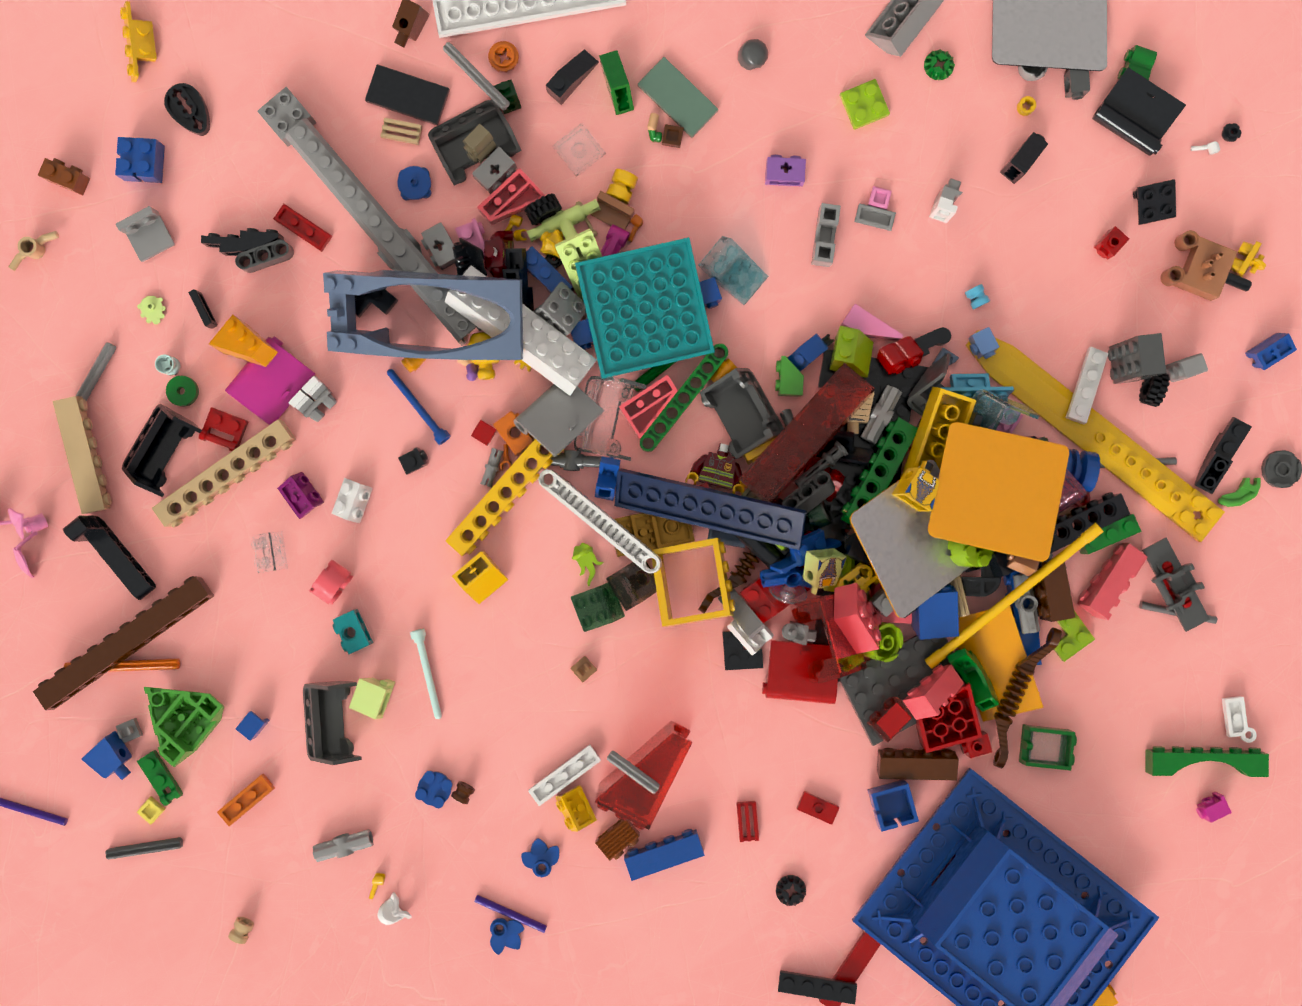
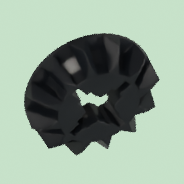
(786, 883)

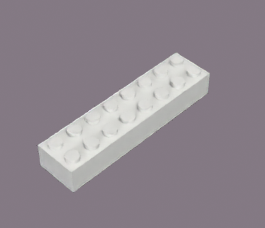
(543, 345)

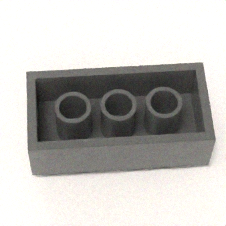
(1137, 358)

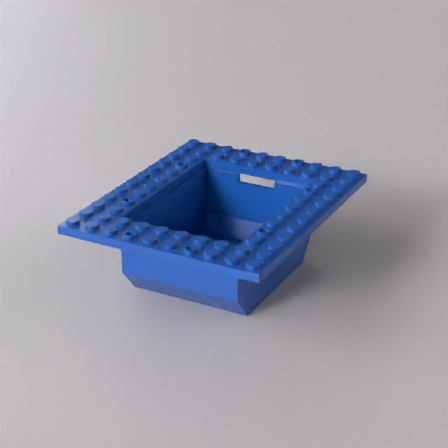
(1004, 910)

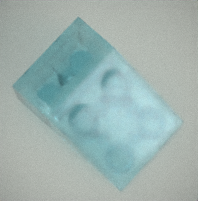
(733, 269)

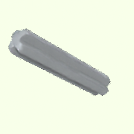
(633, 772)

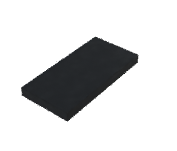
(407, 95)

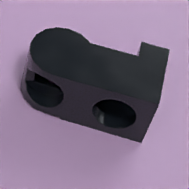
(935, 338)

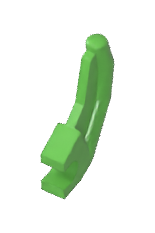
(1243, 494)

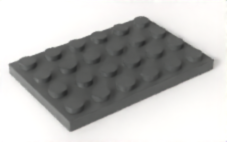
(882, 680)

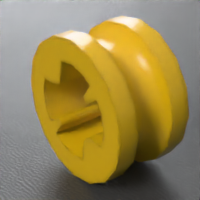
(1022, 111)

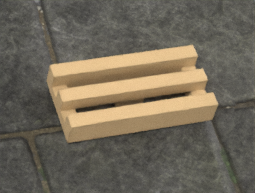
(385, 128)

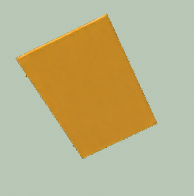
(998, 651)

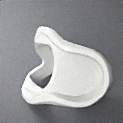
(390, 911)

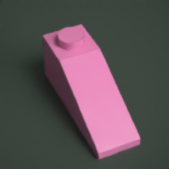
(869, 325)

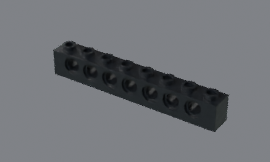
(1115, 510)

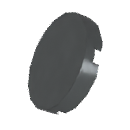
(1281, 469)

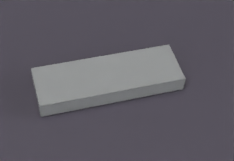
(745, 616)

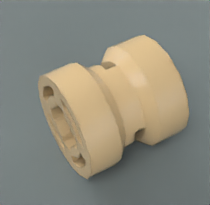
(242, 927)

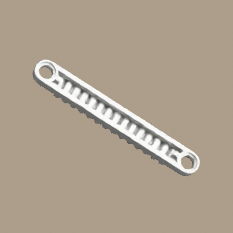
(600, 521)

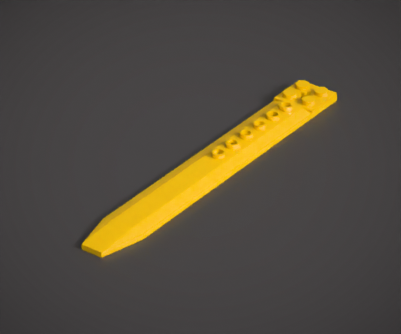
(1116, 450)

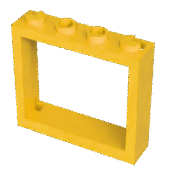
(725, 584)

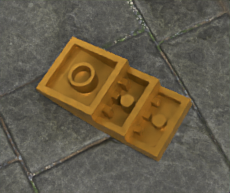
(656, 531)

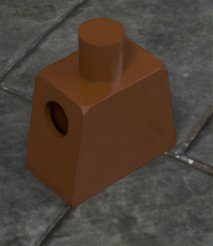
(409, 22)

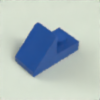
(808, 352)

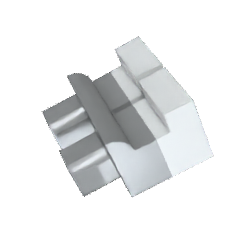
(943, 205)
(309, 406)

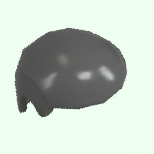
(752, 54)

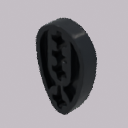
(179, 112)

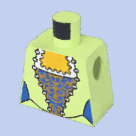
(823, 568)

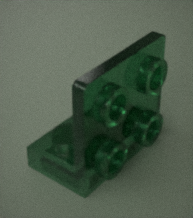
(597, 607)

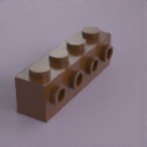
(917, 764)

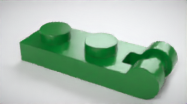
(160, 777)

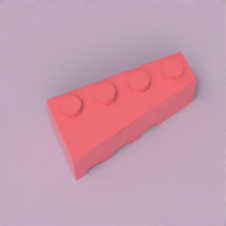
(1112, 581)

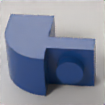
(607, 478)

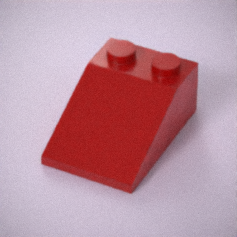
(762, 601)

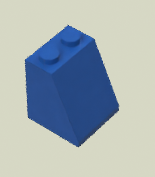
(937, 615)

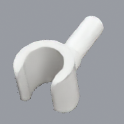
(1212, 147)

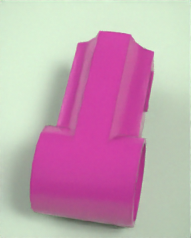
(615, 240)

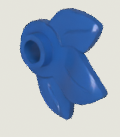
(540, 855)
(507, 936)

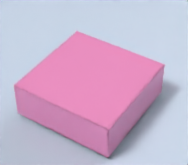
(879, 198)

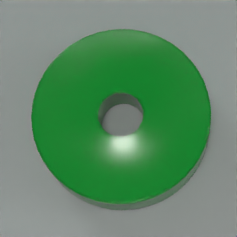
(173, 391)

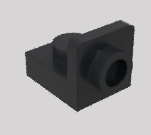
(413, 460)

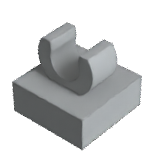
(129, 730)

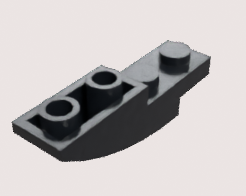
(233, 245)
(517, 269)
(1220, 455)

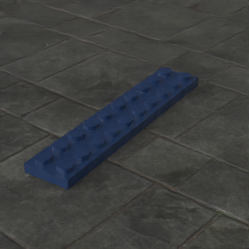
(710, 508)

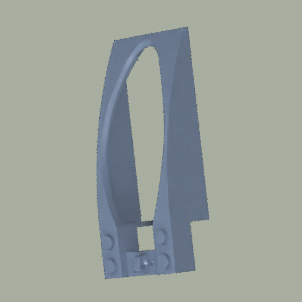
(345, 338)

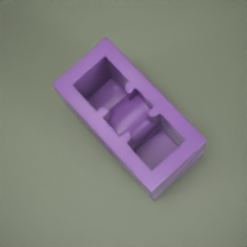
(775, 173)

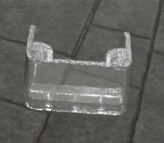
(599, 435)

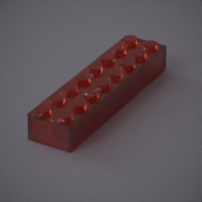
(806, 434)

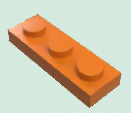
(246, 800)

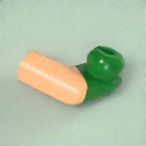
(652, 128)

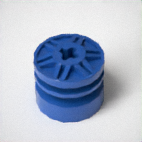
(1084, 467)

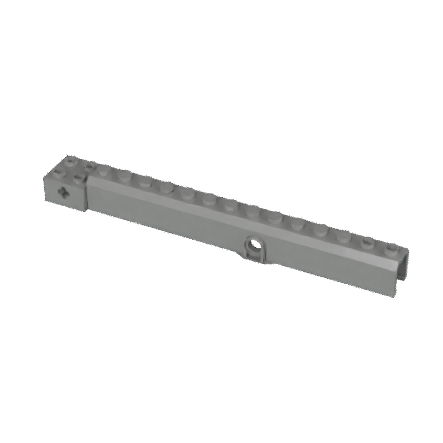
(394, 244)

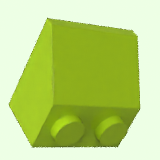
(853, 349)

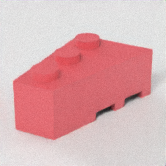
(648, 404)

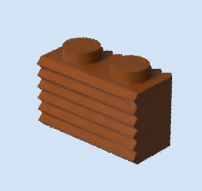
(617, 838)

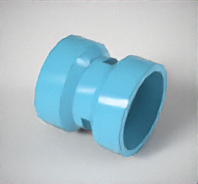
(977, 296)

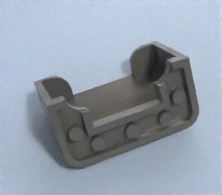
(743, 410)

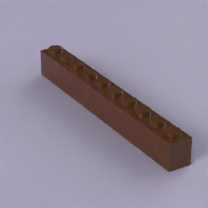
(123, 643)

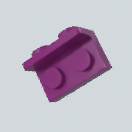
(300, 494)

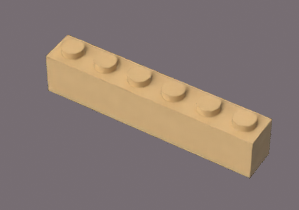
(82, 454)

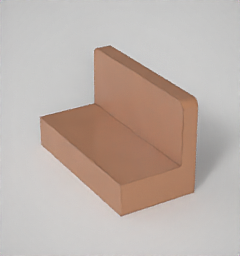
(613, 211)

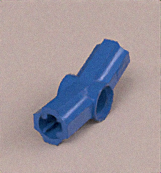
(792, 578)

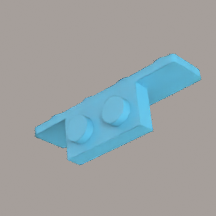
(970, 383)

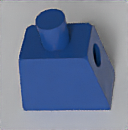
(109, 757)

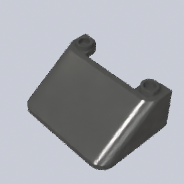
(449, 137)

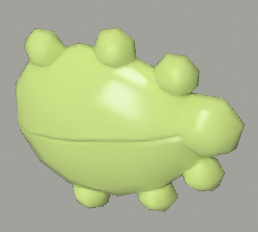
(152, 309)

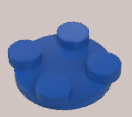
(414, 183)
(434, 789)

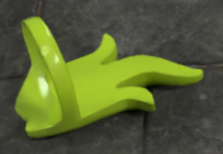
(585, 557)

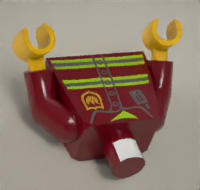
(495, 250)
(717, 470)

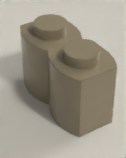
(479, 144)

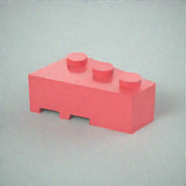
(510, 198)
(933, 692)

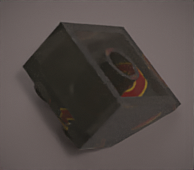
(632, 585)

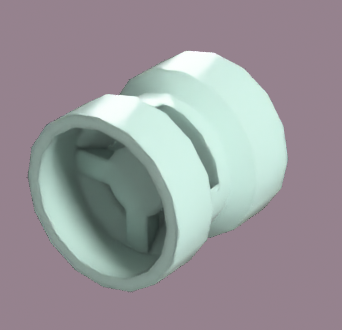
(162, 364)

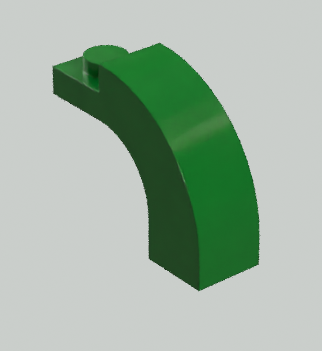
(973, 672)

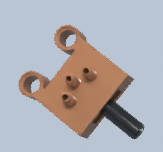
(1205, 268)

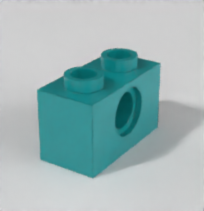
(362, 637)

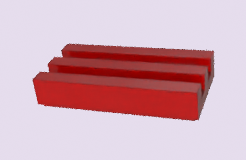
(756, 835)

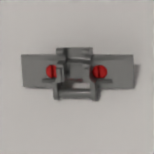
(1176, 584)

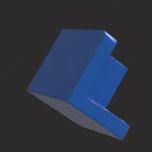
(251, 725)

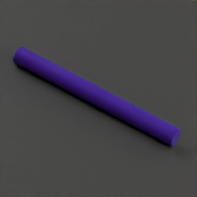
(33, 812)
(510, 913)

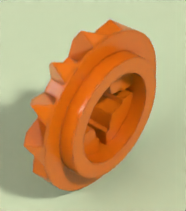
(499, 49)

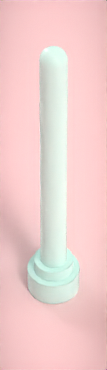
(419, 638)

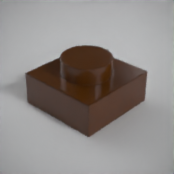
(672, 136)

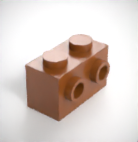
(63, 176)

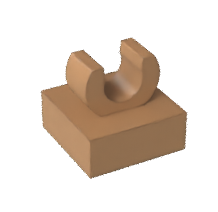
(583, 669)

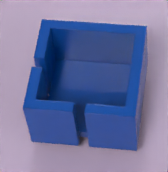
(141, 157)
(893, 802)

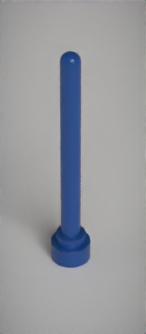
(440, 435)

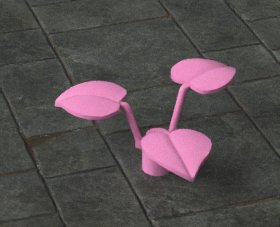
(30, 524)

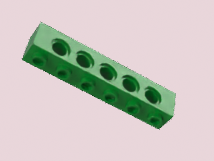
(905, 434)

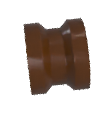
(463, 792)

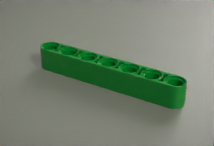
(686, 388)

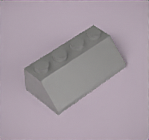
(901, 24)

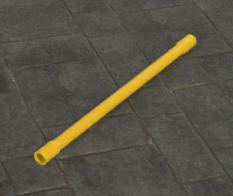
(1085, 538)

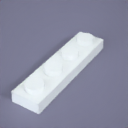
(1087, 385)
(564, 775)

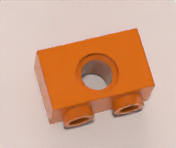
(505, 426)

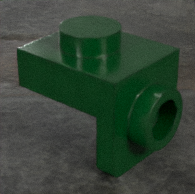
(508, 91)

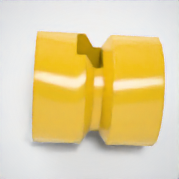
(622, 185)

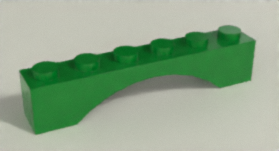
(1169, 761)

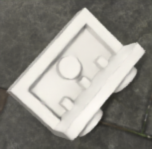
(352, 500)

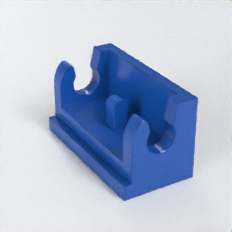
(1271, 350)

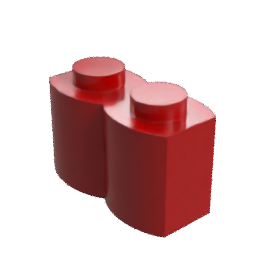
(900, 355)

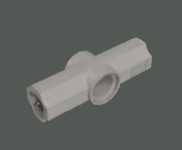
(881, 414)
(1028, 616)
(343, 845)

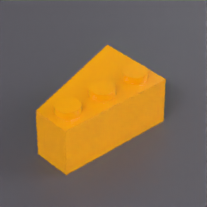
(243, 342)

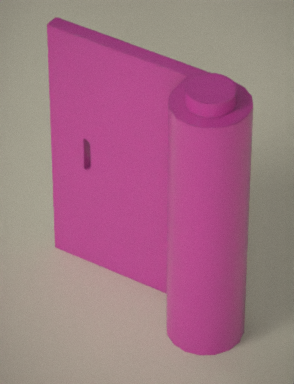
(265, 388)

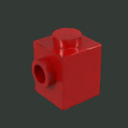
(1111, 243)
(977, 747)

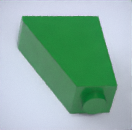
(616, 82)

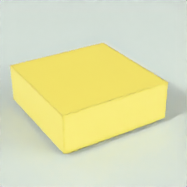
(151, 810)

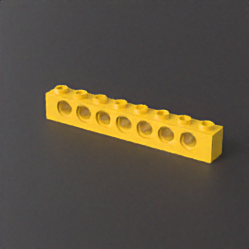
(457, 538)

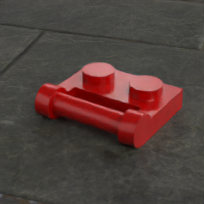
(226, 423)

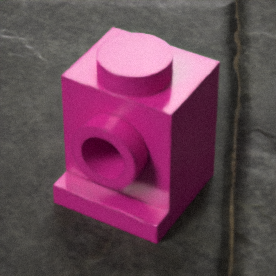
(1213, 807)

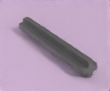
(144, 848)

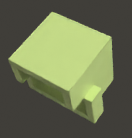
(372, 696)

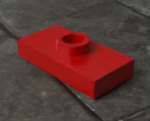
(817, 807)

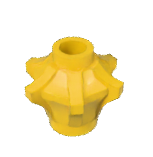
(549, 241)

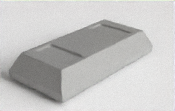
(875, 217)

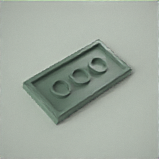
(677, 97)

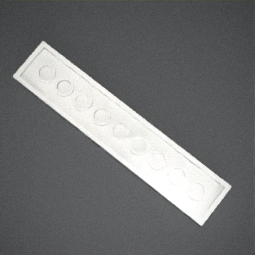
(470, 16)

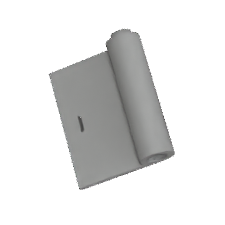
(553, 415)

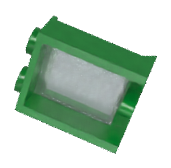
(1047, 747)

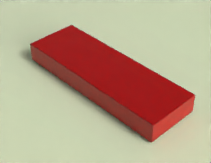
(302, 227)

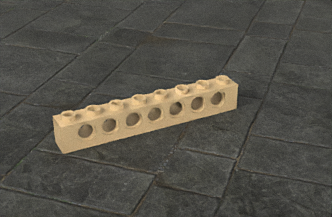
(166, 510)

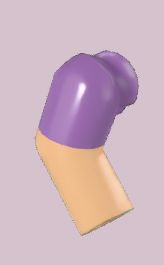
(471, 368)

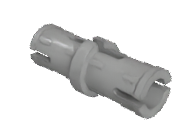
(491, 467)

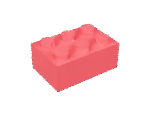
(857, 618)

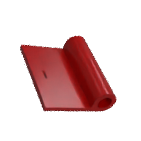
(789, 674)

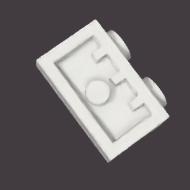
(753, 644)

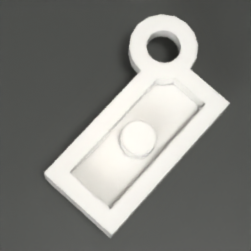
(1236, 718)

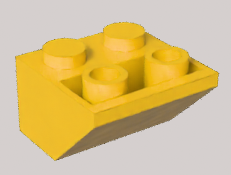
(480, 577)

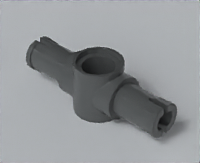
(574, 460)

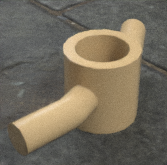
(38, 249)

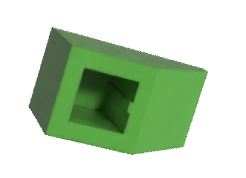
(790, 379)

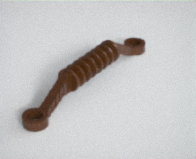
(736, 578)
(1025, 668)

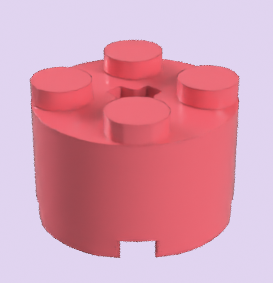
(330, 581)

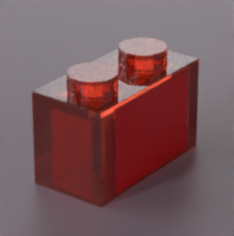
(890, 718)

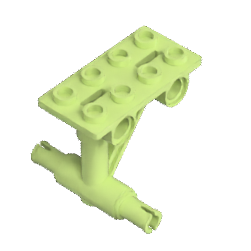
(575, 246)

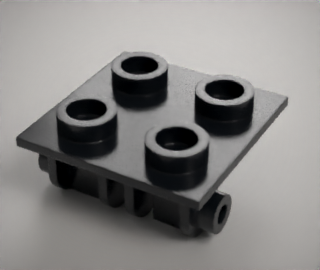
(1156, 201)
(466, 255)

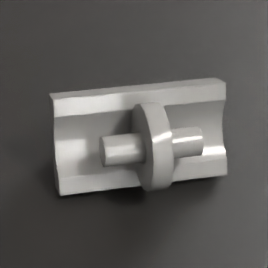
(798, 633)

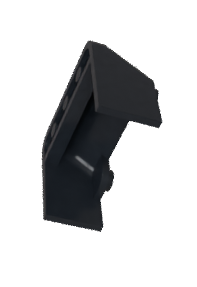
(155, 447)

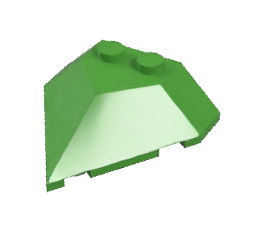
(182, 720)

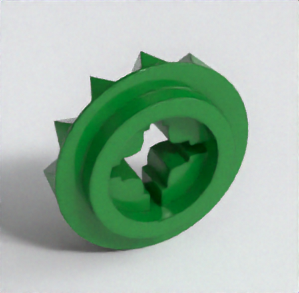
(937, 73)

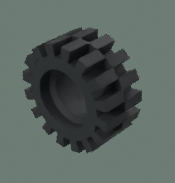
(543, 208)
(1154, 390)

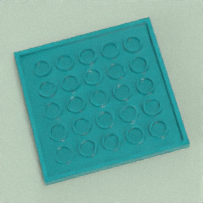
(644, 307)

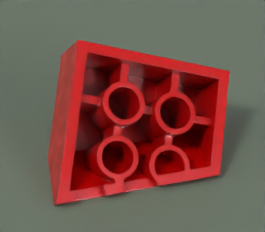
(954, 724)

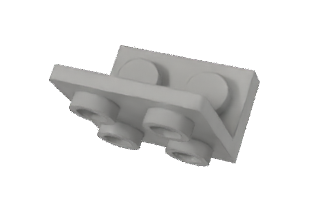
(146, 233)
(562, 309)

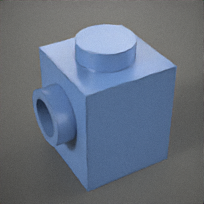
(983, 343)

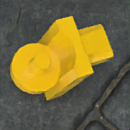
(1250, 251)

